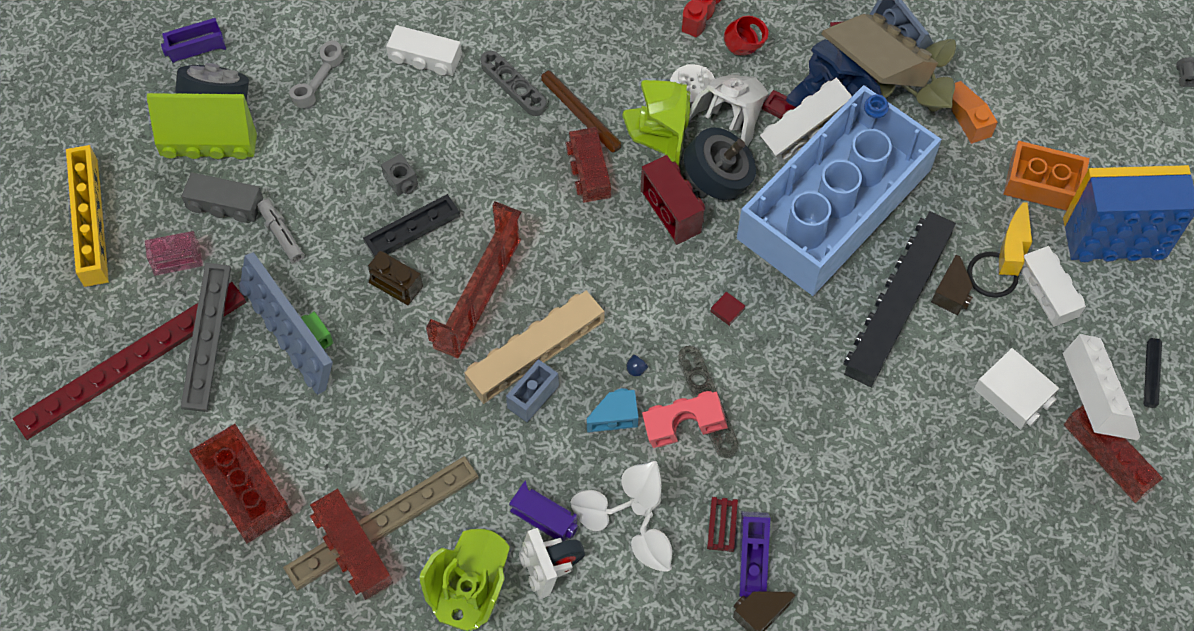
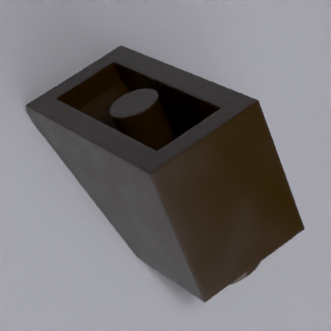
(954, 288)
(761, 609)

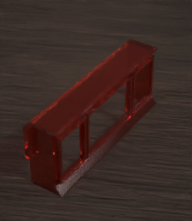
(469, 308)

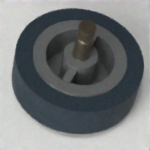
(720, 163)

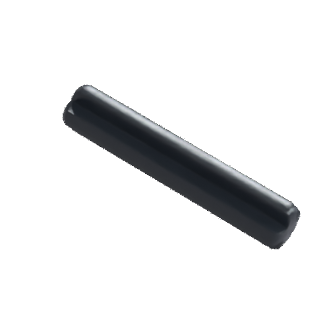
(1152, 373)

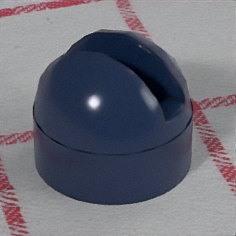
(636, 366)

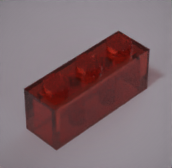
(588, 165)

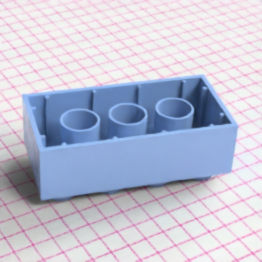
(836, 191)

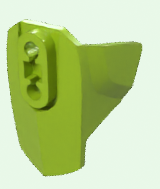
(663, 120)
(474, 564)

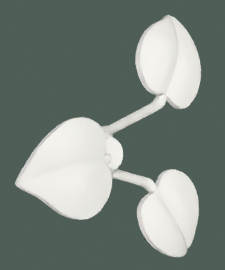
(643, 485)

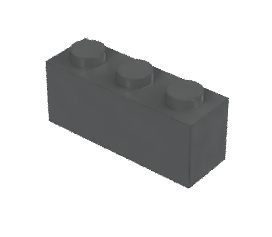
(222, 197)

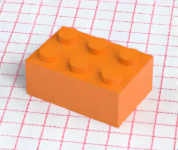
(1044, 175)

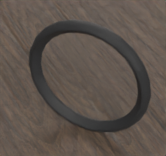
(980, 290)

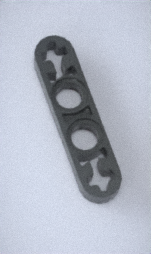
(514, 82)

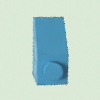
(614, 412)

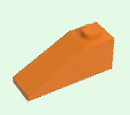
(972, 114)

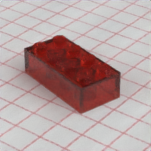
(241, 483)

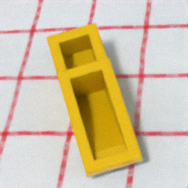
(1015, 242)

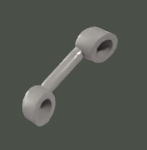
(303, 94)

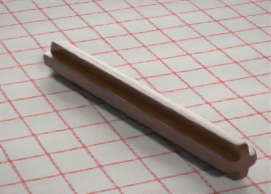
(580, 110)

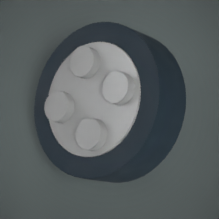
(210, 80)

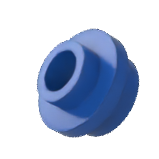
(876, 101)

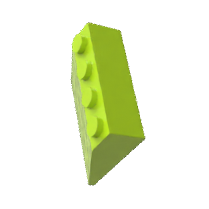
(202, 125)

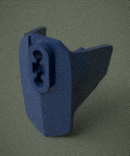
(825, 66)

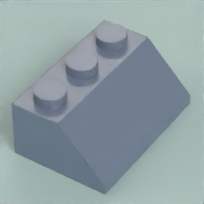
(900, 16)

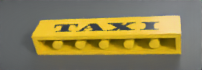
(87, 216)

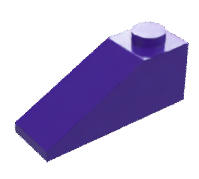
(754, 552)

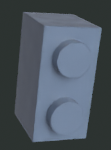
(532, 390)

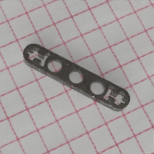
(685, 365)

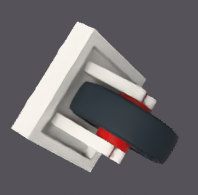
(548, 560)

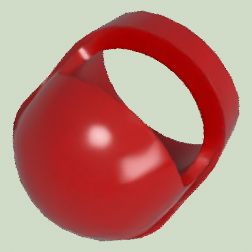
(741, 38)

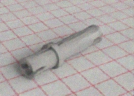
(276, 223)

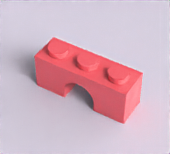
(663, 420)

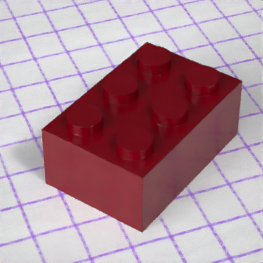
(672, 199)

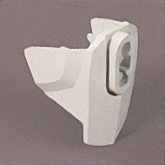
(742, 92)

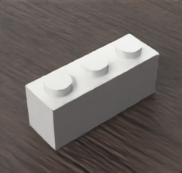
(424, 50)
(1052, 286)

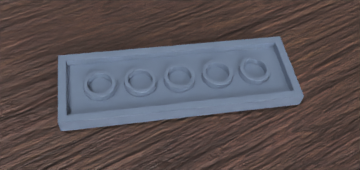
(285, 324)

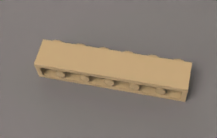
(540, 341)

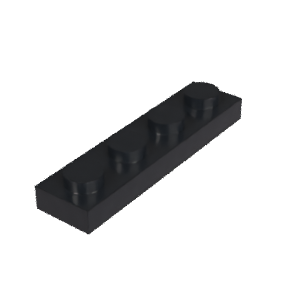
(412, 226)

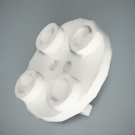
(700, 75)

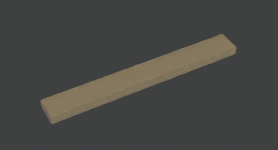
(387, 519)

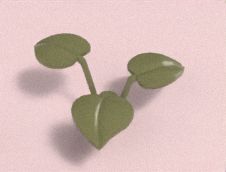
(941, 90)

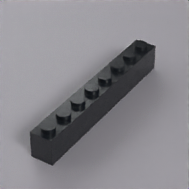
(899, 299)

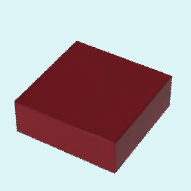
(727, 308)

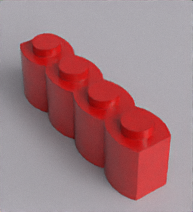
(696, 14)

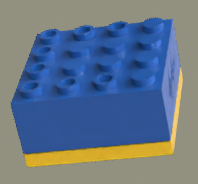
(1129, 212)

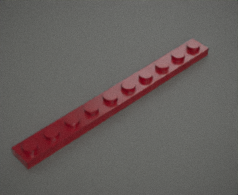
(115, 369)

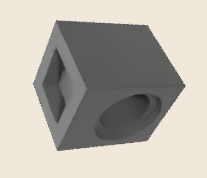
(398, 167)

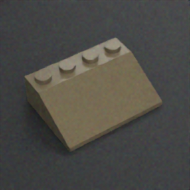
(882, 50)

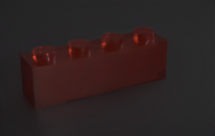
(1115, 456)
(351, 544)

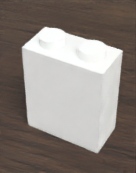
(1017, 389)

